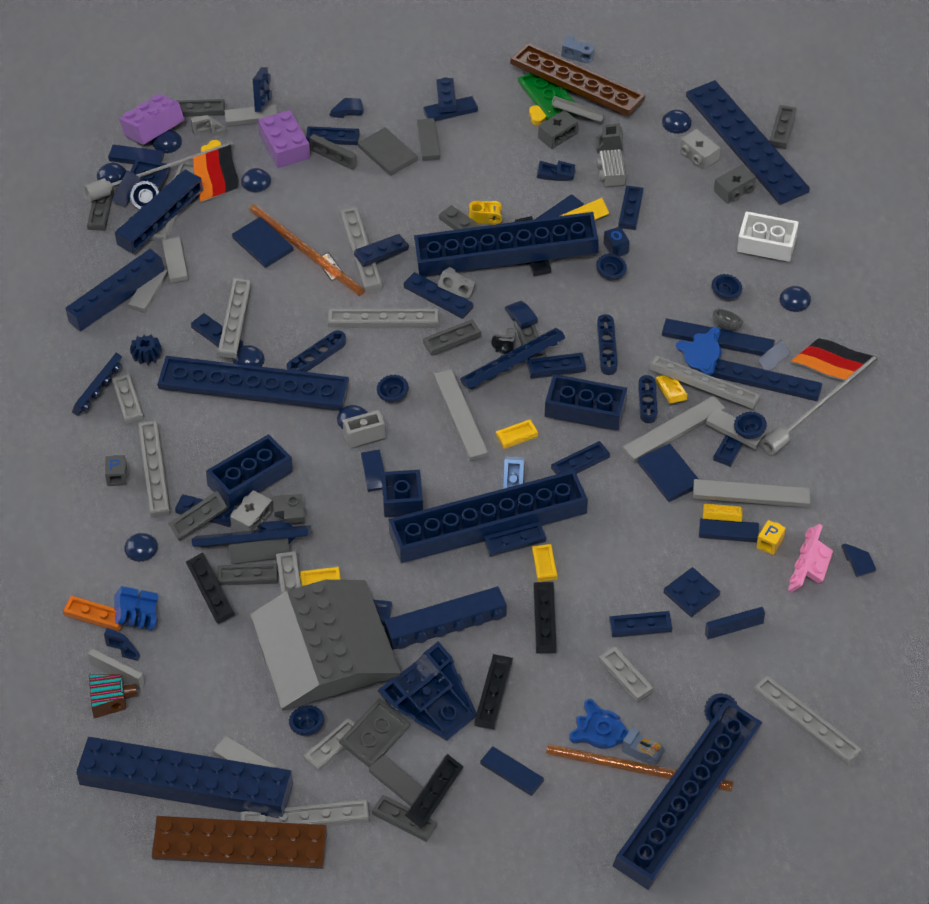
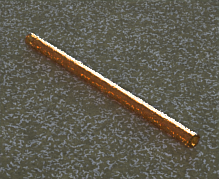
(306, 249)
(619, 763)

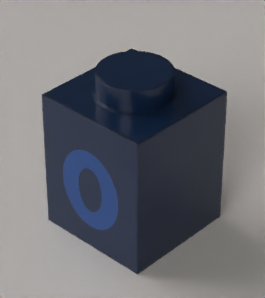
(616, 241)

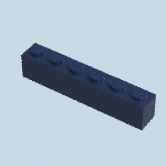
(158, 211)
(114, 290)
(445, 618)

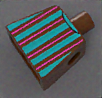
(109, 693)

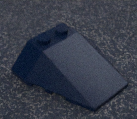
(431, 693)

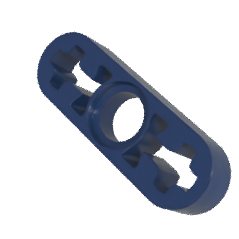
(643, 405)

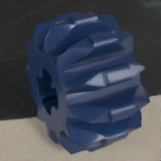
(145, 349)

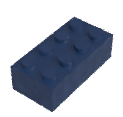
(585, 402)
(249, 470)

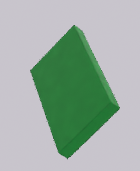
(542, 93)

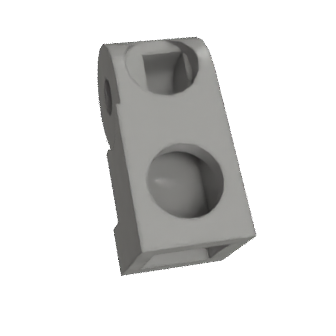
(456, 283)

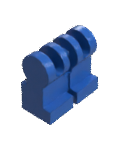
(130, 603)

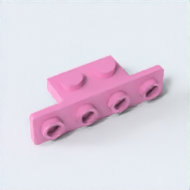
(812, 560)

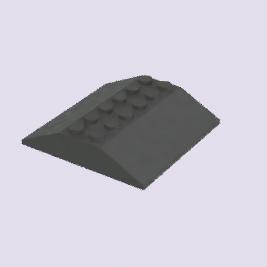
(323, 641)

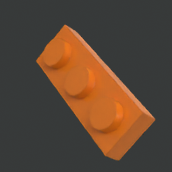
(91, 613)

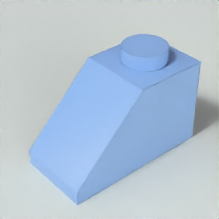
(513, 471)

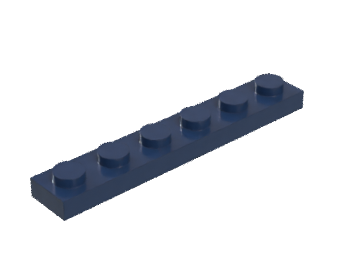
(515, 356)
(767, 380)

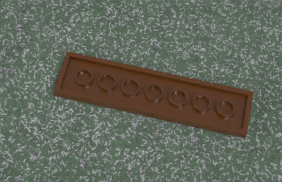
(577, 79)
(239, 842)

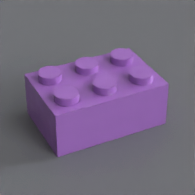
(151, 118)
(284, 138)

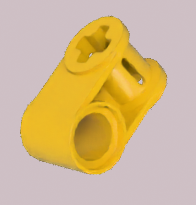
(483, 212)

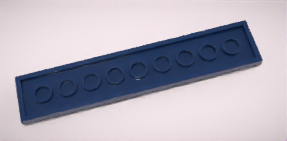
(747, 142)
(253, 382)

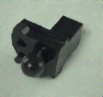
(504, 343)

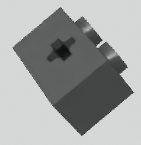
(558, 129)
(734, 184)

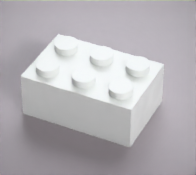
(767, 236)

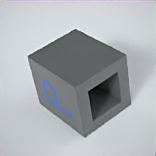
(115, 470)

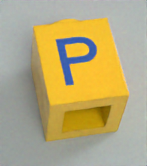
(771, 537)

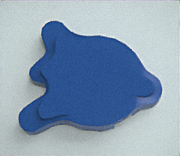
(703, 351)
(599, 727)

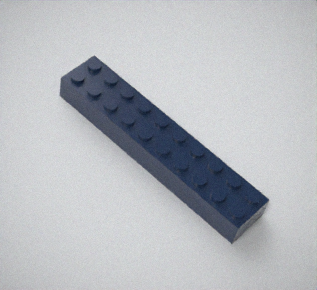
(507, 244)
(472, 518)
(184, 777)
(687, 795)

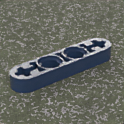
(607, 344)
(314, 352)

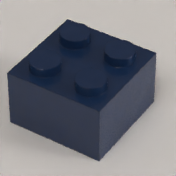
(401, 492)

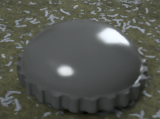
(727, 320)

